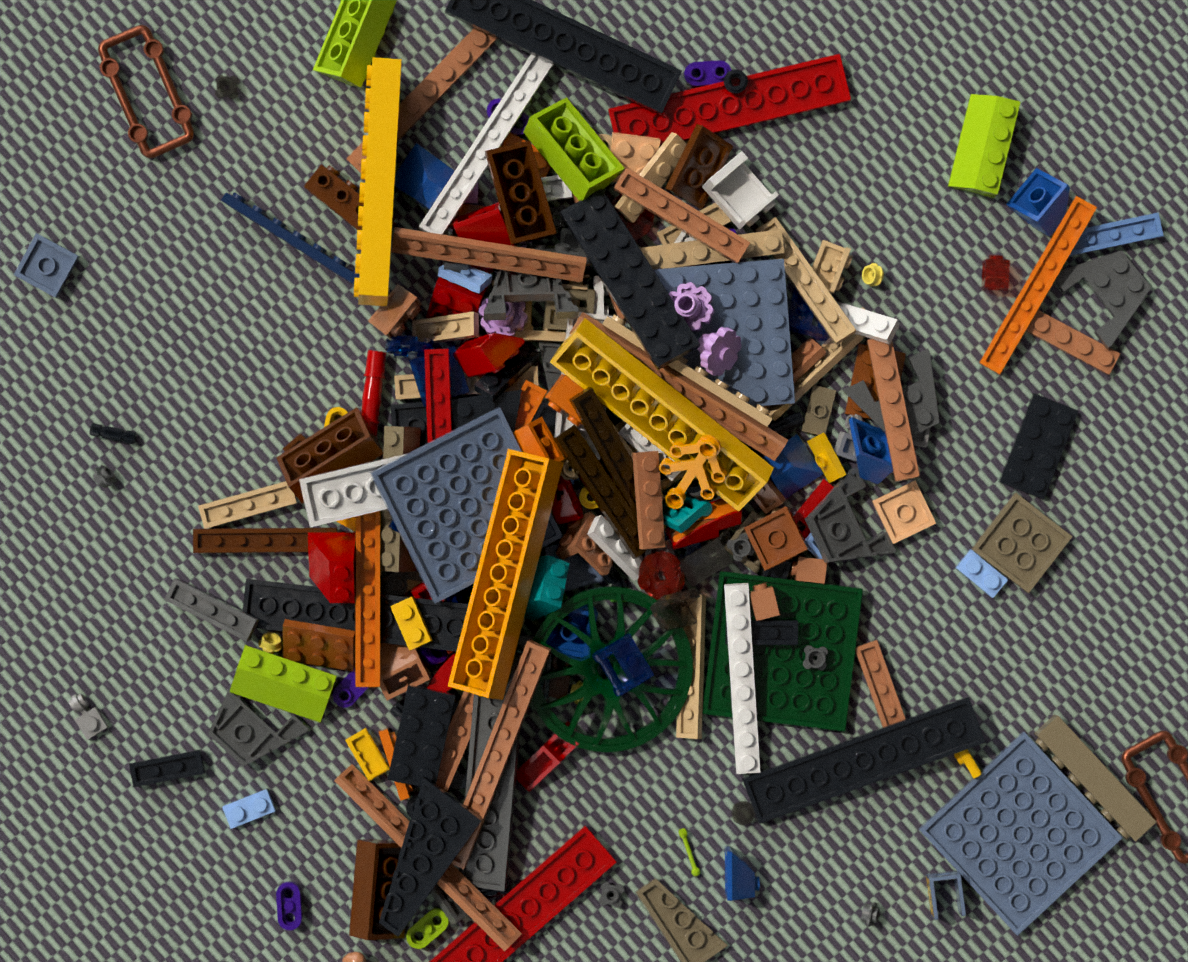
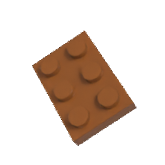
(864, 371)
(319, 645)

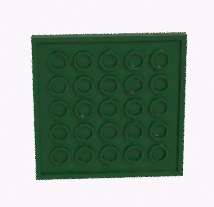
(783, 686)

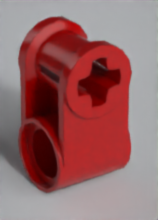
(566, 504)

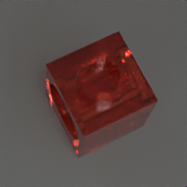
(995, 273)

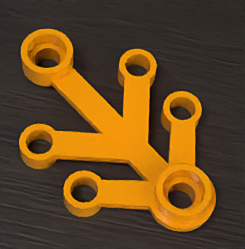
(694, 468)

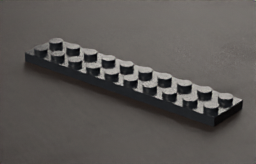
(573, 48)
(279, 601)
(863, 760)

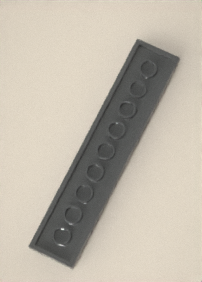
(490, 855)

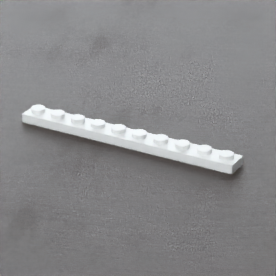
(490, 137)

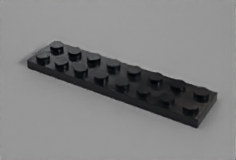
(629, 279)

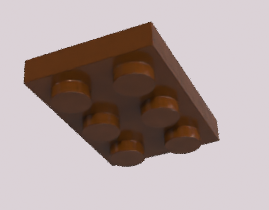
(699, 161)

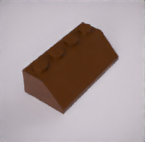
(520, 193)
(334, 447)
(372, 881)

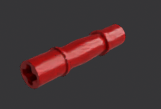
(373, 388)

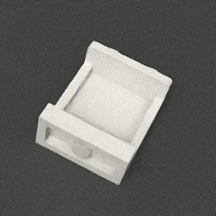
(739, 192)

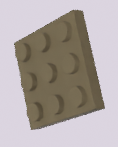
(1021, 542)

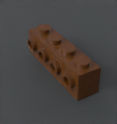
(337, 195)

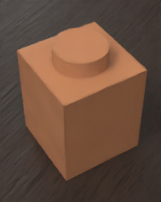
(809, 570)
(763, 601)

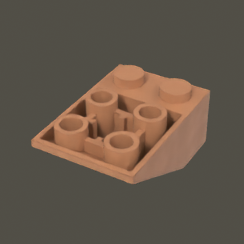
(399, 309)
(400, 668)

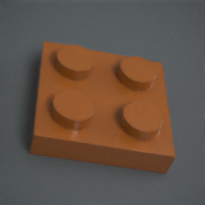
(776, 538)

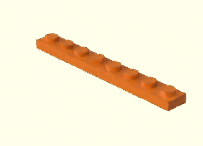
(1038, 285)
(367, 600)

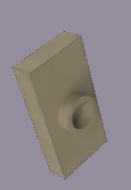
(818, 410)

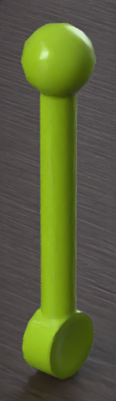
(695, 870)

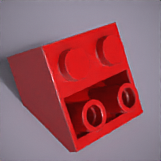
(453, 299)
(487, 353)

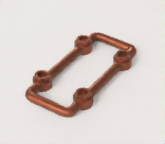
(137, 132)
(1136, 778)

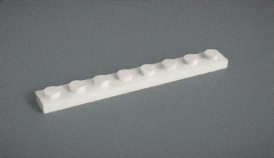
(742, 678)

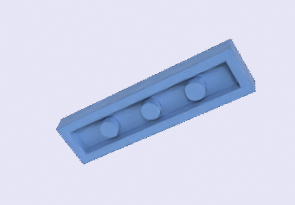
(1118, 233)

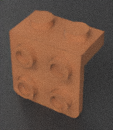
(577, 541)

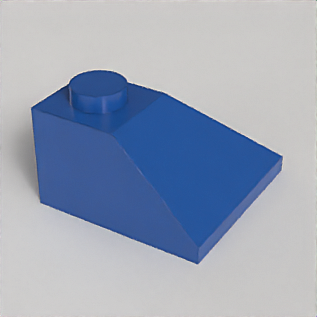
(422, 176)
(1041, 201)
(870, 451)
(793, 467)
(568, 642)
(739, 877)

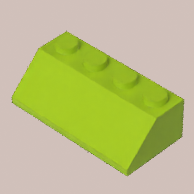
(353, 39)
(984, 144)
(572, 149)
(282, 683)

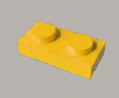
(411, 623)

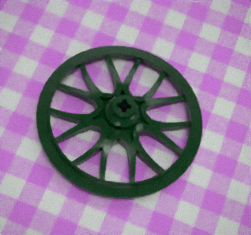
(597, 681)

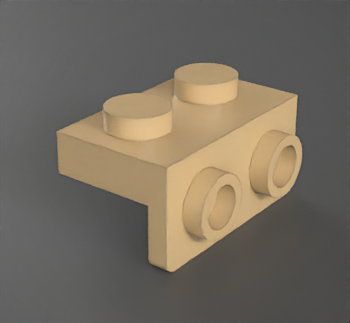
(830, 264)

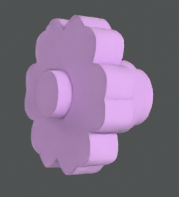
(693, 305)
(514, 320)
(719, 350)

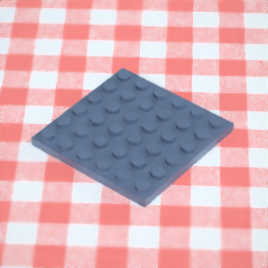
(754, 304)
(445, 500)
(1020, 833)

